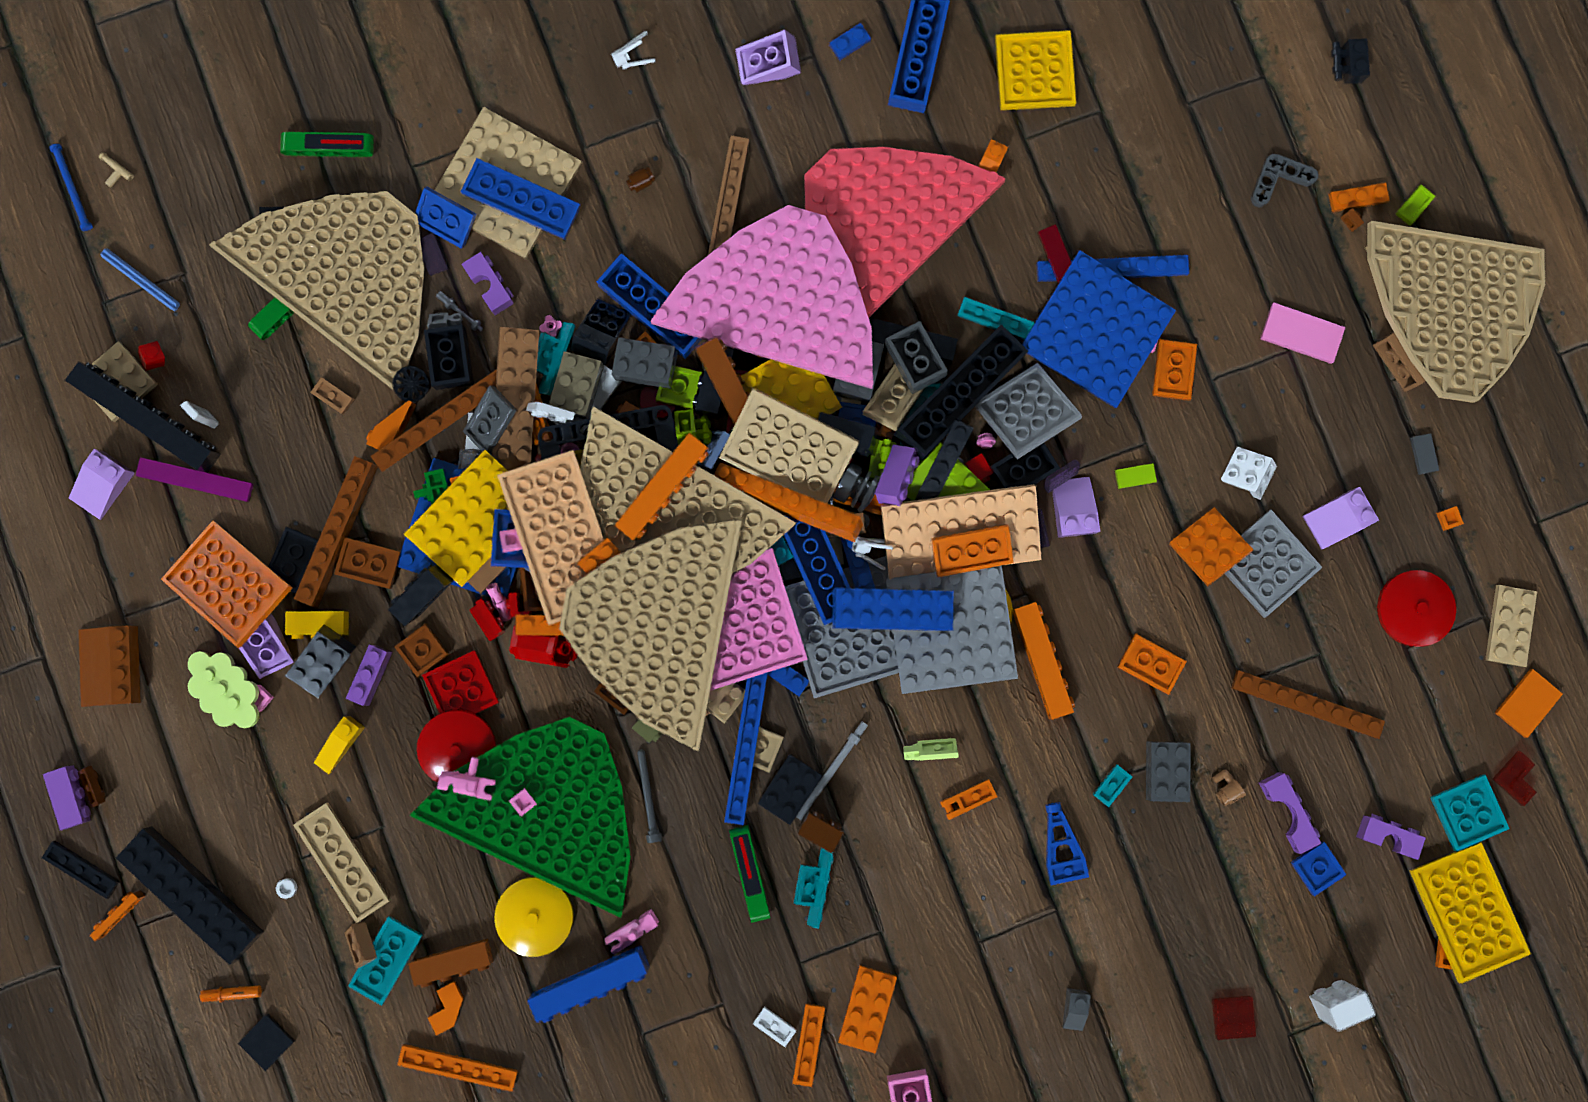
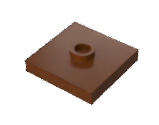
(421, 650)

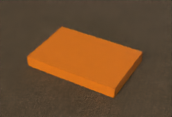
(1174, 369)
(1151, 664)
(1528, 703)

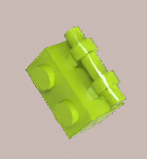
(686, 423)
(878, 461)

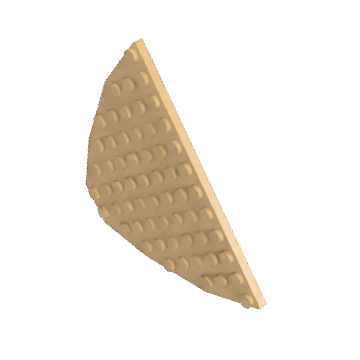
(344, 269)
(622, 463)
(655, 624)

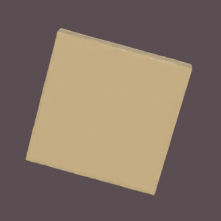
(766, 749)

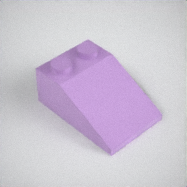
(768, 59)
(99, 483)
(1075, 508)
(1340, 517)
(267, 649)

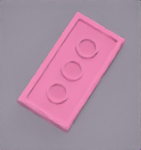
(1302, 333)

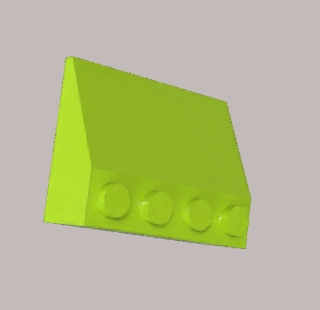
(959, 481)

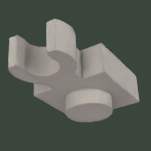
(443, 320)

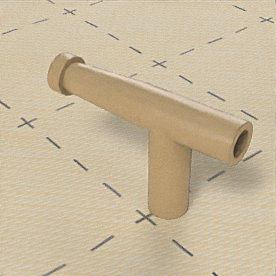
(119, 170)

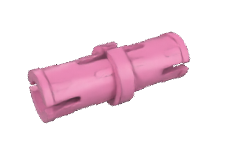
(498, 601)

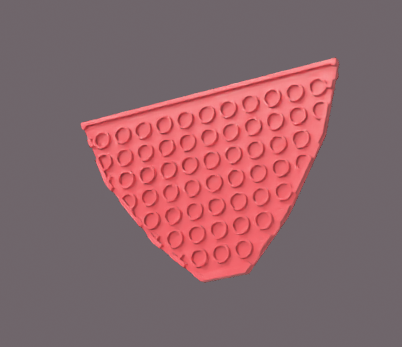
(894, 209)

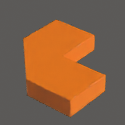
(452, 1001)

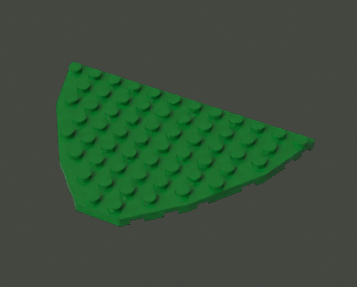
(573, 832)

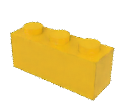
(309, 622)

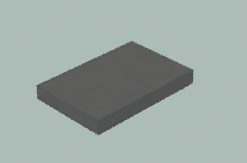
(489, 420)

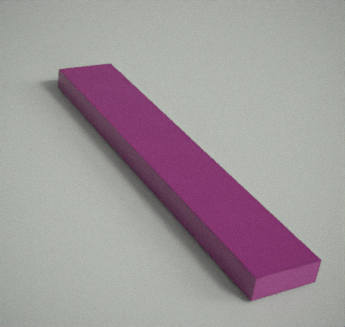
(194, 479)

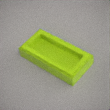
(1415, 205)
(1135, 476)

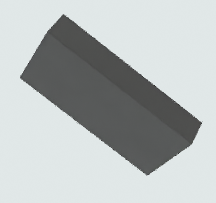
(1424, 454)

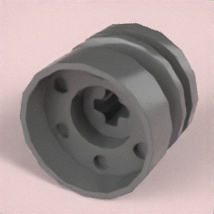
(856, 487)

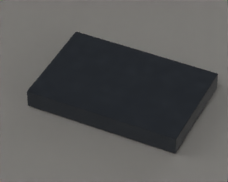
(292, 556)

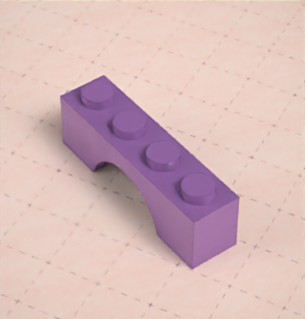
(1301, 833)

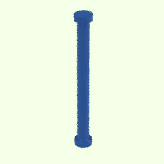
(85, 224)

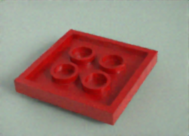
(461, 685)

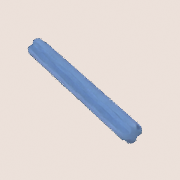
(141, 280)

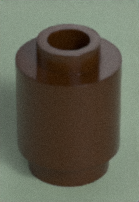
(640, 179)

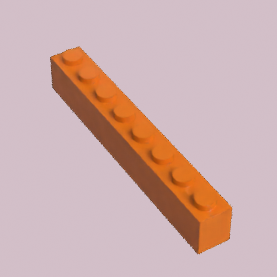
(793, 503)

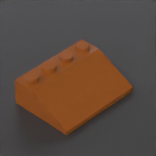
(109, 666)

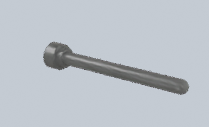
(653, 833)

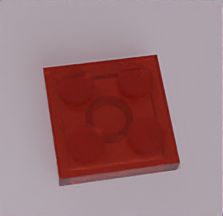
(1233, 1017)

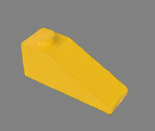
(338, 743)

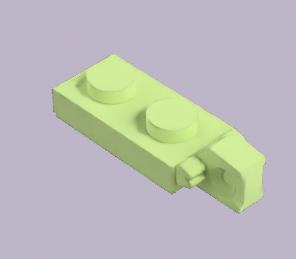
(931, 750)

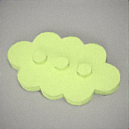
(223, 689)

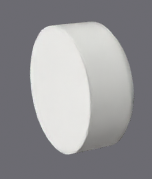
(286, 888)

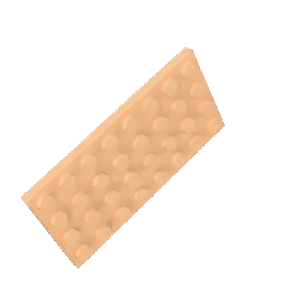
(917, 521)
(552, 525)

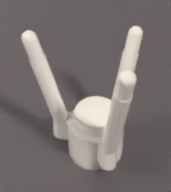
(621, 56)
(863, 545)

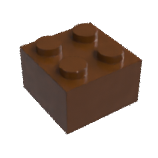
(820, 831)

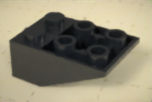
(600, 331)

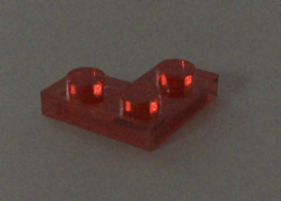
(1511, 778)

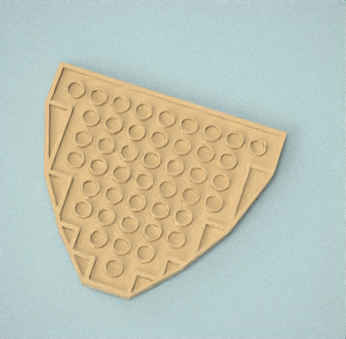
(1456, 303)

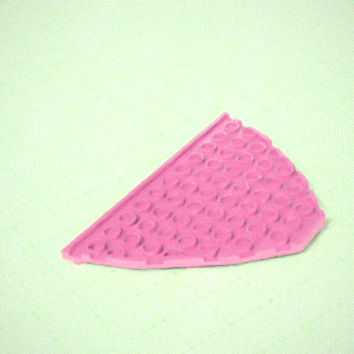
(780, 295)

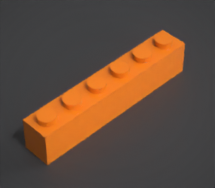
(661, 487)
(1043, 661)

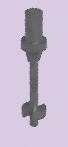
(449, 303)

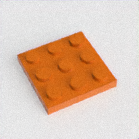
(1211, 546)

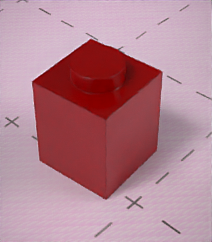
(151, 355)
(980, 468)

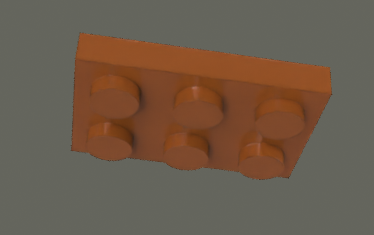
(367, 563)

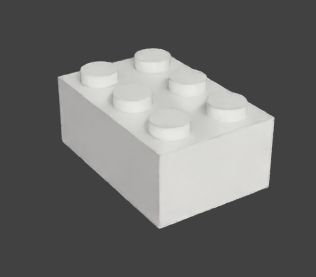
(1341, 1005)

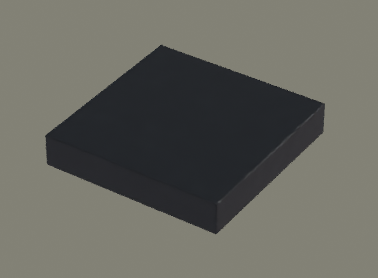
(266, 1042)

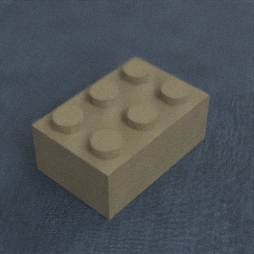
(576, 384)

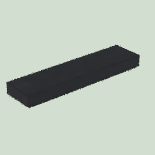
(80, 869)

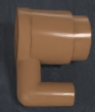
(1230, 792)

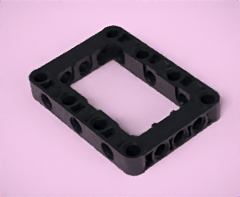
(638, 419)

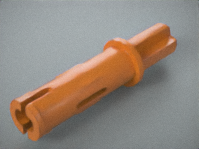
(230, 993)

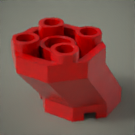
(543, 649)

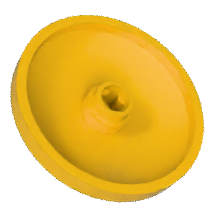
(533, 917)

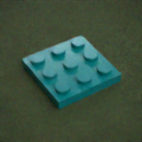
(1469, 812)

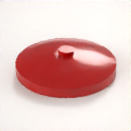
(1416, 608)
(452, 740)

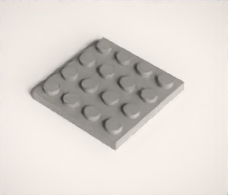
(1028, 410)
(1274, 567)

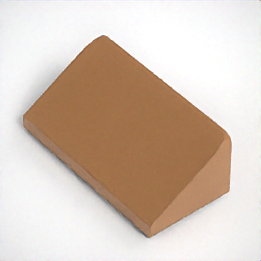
(360, 944)

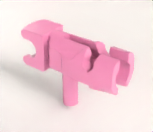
(466, 783)
(632, 931)

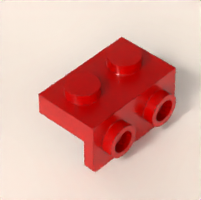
(514, 604)
(487, 620)

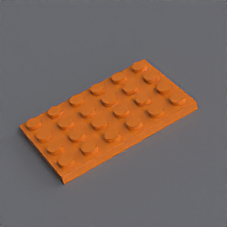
(226, 584)

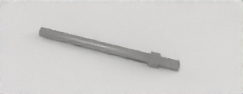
(853, 739)

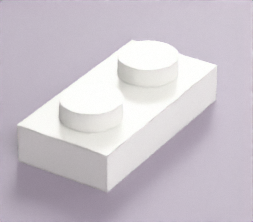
(774, 1026)

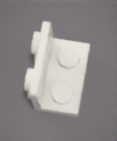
(1249, 471)

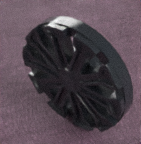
(410, 384)

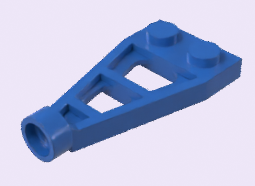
(1066, 870)

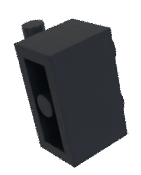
(1354, 61)

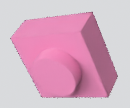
(510, 540)
(263, 699)
(523, 802)

